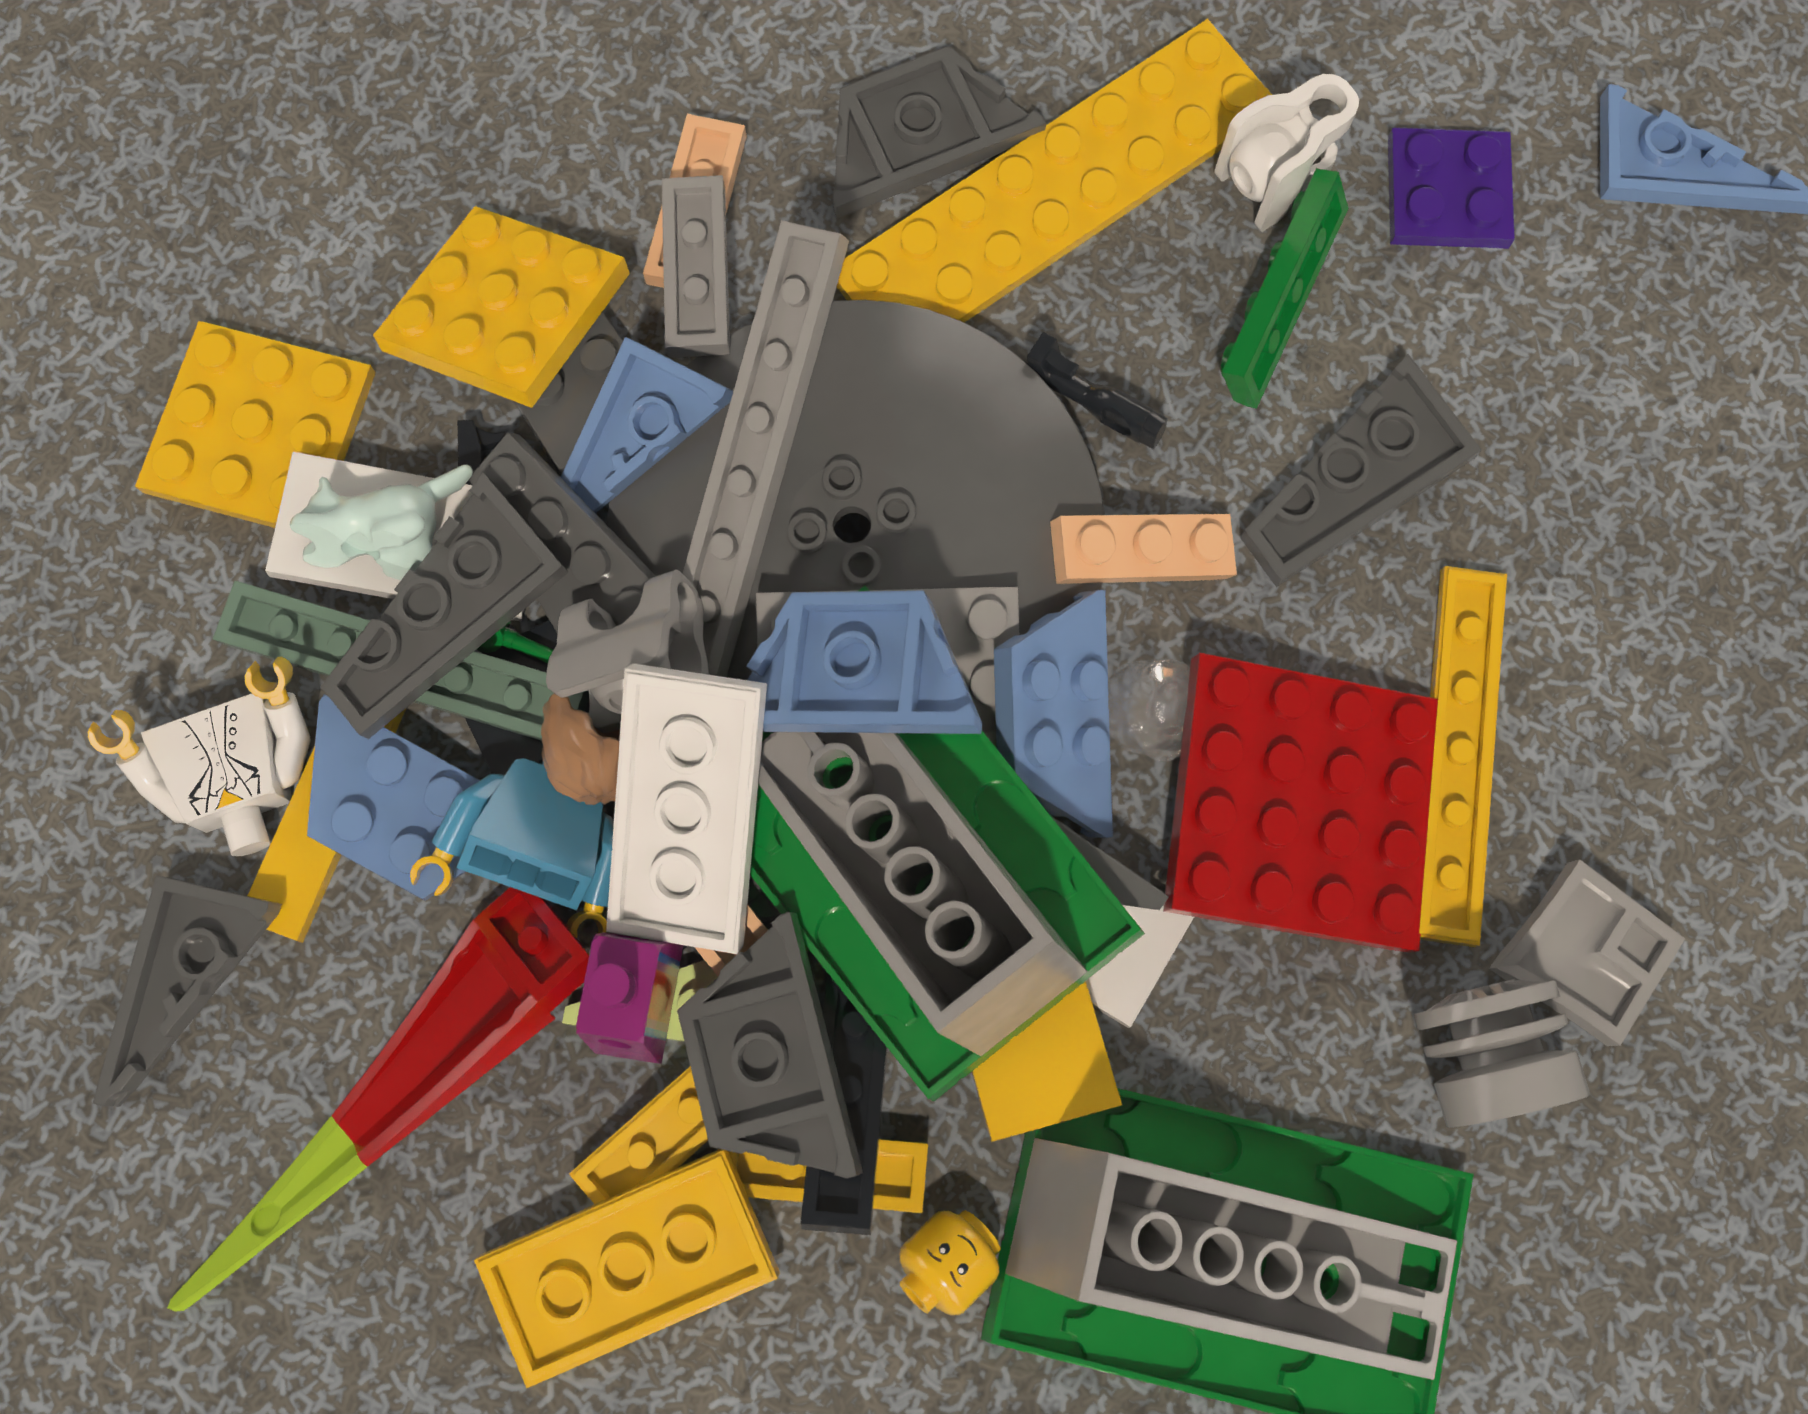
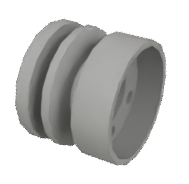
(1501, 1054)

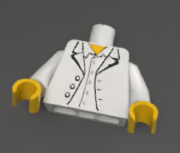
(220, 762)

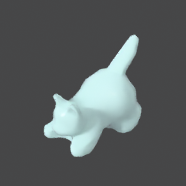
(388, 524)

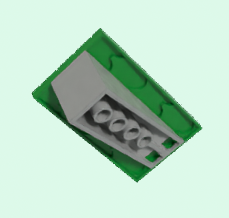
(930, 889)
(1231, 1260)

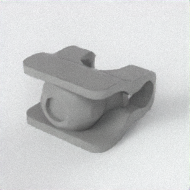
(595, 651)

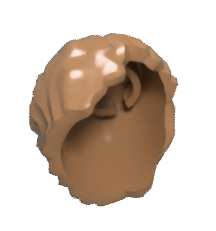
(577, 755)

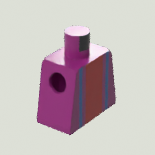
(628, 996)

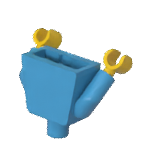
(528, 839)

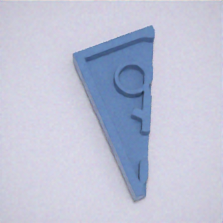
(1680, 165)
(637, 420)

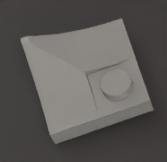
(1596, 948)

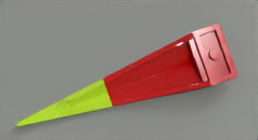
(474, 1013)

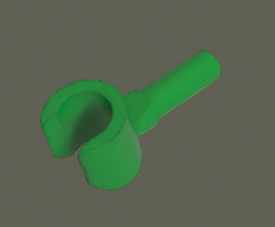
(513, 640)

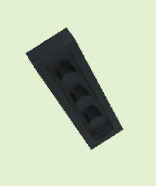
(860, 1059)

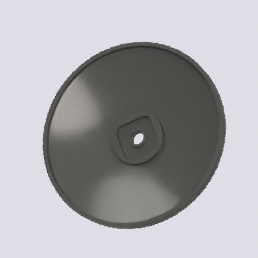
(921, 433)

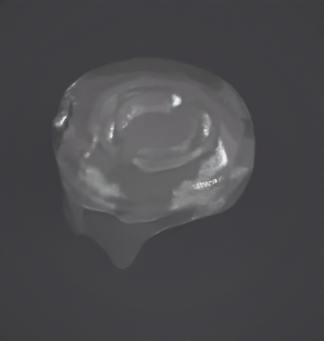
(1149, 707)

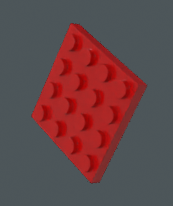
(1302, 804)

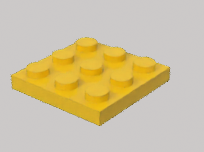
(502, 305)
(241, 416)

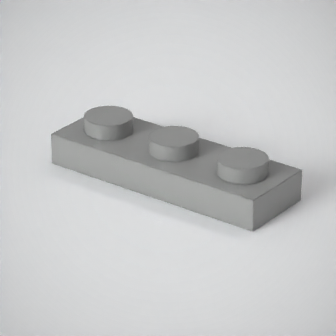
(695, 266)

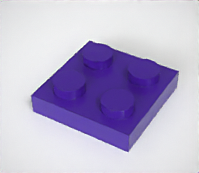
(1450, 188)

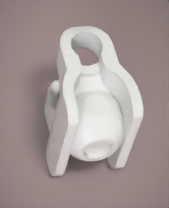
(1277, 141)

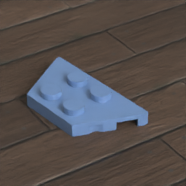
(862, 667)
(1057, 712)
(380, 800)

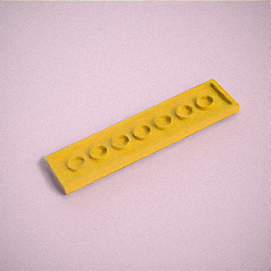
(1060, 182)

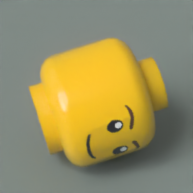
(949, 1262)

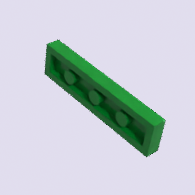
(1290, 278)

